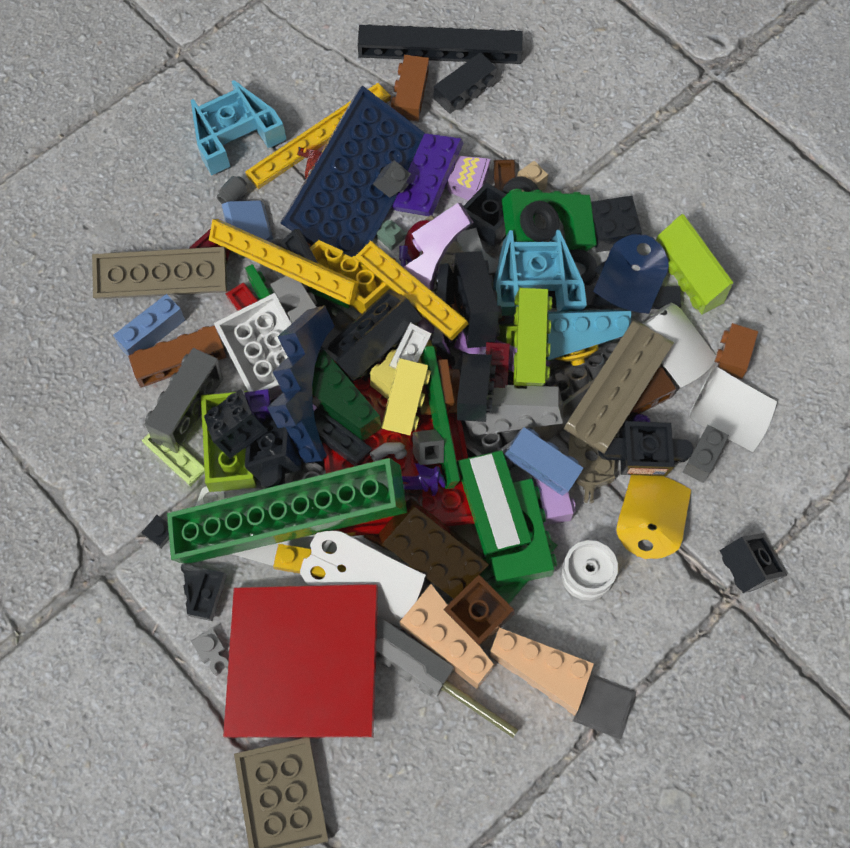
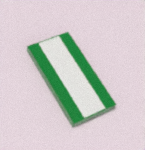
(493, 502)

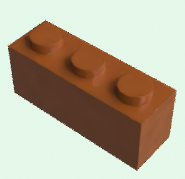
(411, 87)

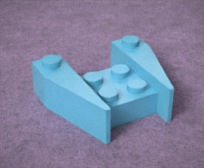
(229, 119)
(539, 267)

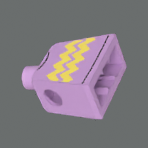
(468, 176)

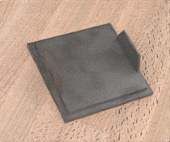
(605, 707)

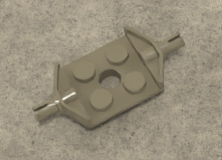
(594, 473)

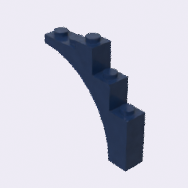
(295, 377)

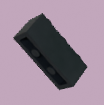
(465, 83)
(475, 387)

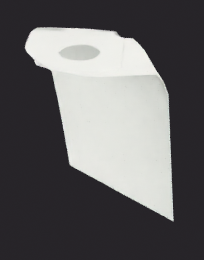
(690, 353)
(733, 409)

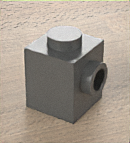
(392, 179)
(428, 447)

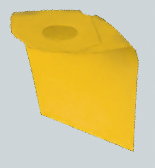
(655, 502)

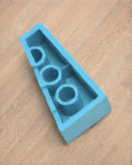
(583, 329)

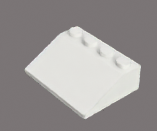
(254, 344)

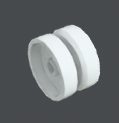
(588, 557)

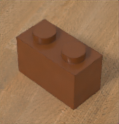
(736, 350)

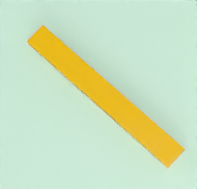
(313, 138)
(284, 261)

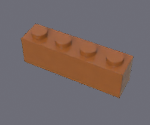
(166, 357)

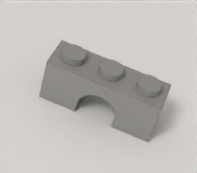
(293, 295)

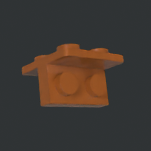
(450, 384)

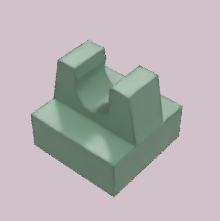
(391, 234)

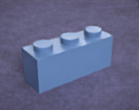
(150, 326)
(543, 461)

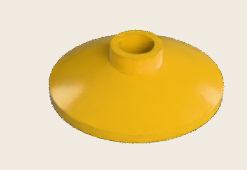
(577, 357)

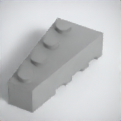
(520, 408)

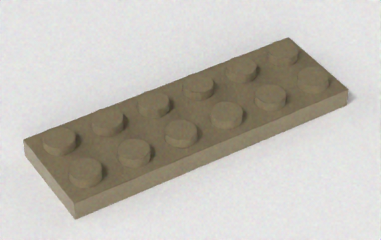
(159, 273)

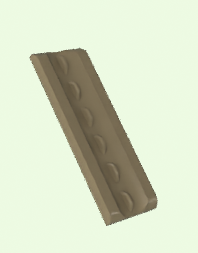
(618, 386)

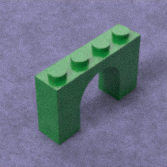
(572, 209)
(535, 560)

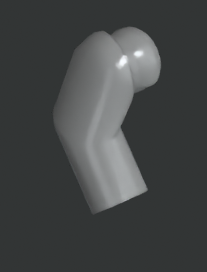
(387, 448)

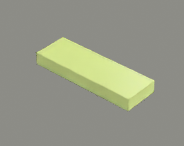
(182, 463)

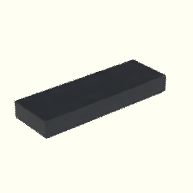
(340, 438)

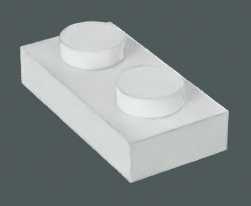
(411, 345)

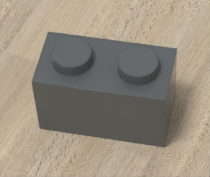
(705, 453)

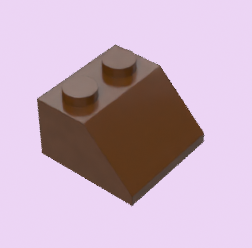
(479, 610)

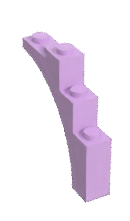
(434, 241)

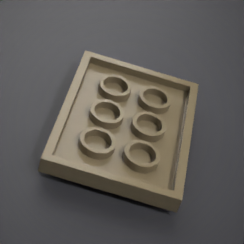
(281, 796)

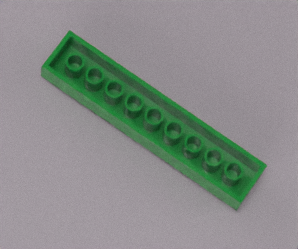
(287, 512)

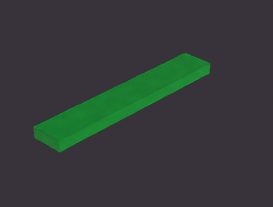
(440, 417)

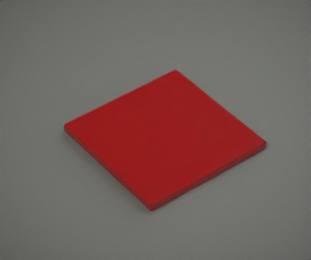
(302, 662)

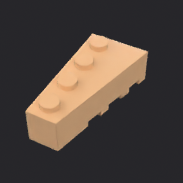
(445, 638)
(543, 667)

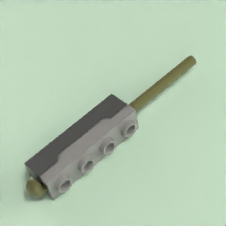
(427, 670)

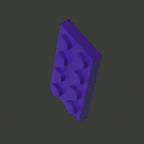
(428, 174)

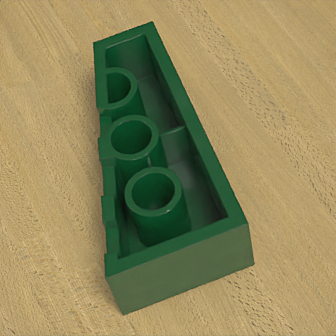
(341, 399)

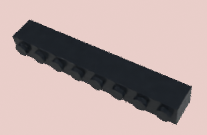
(439, 43)

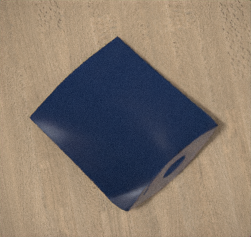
(629, 287)

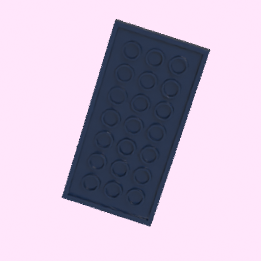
(339, 194)

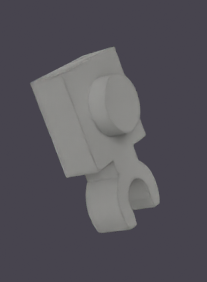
(208, 648)

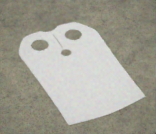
(396, 582)

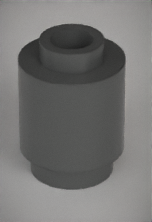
(232, 190)

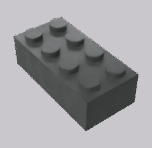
(181, 402)

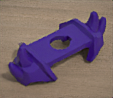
(427, 478)

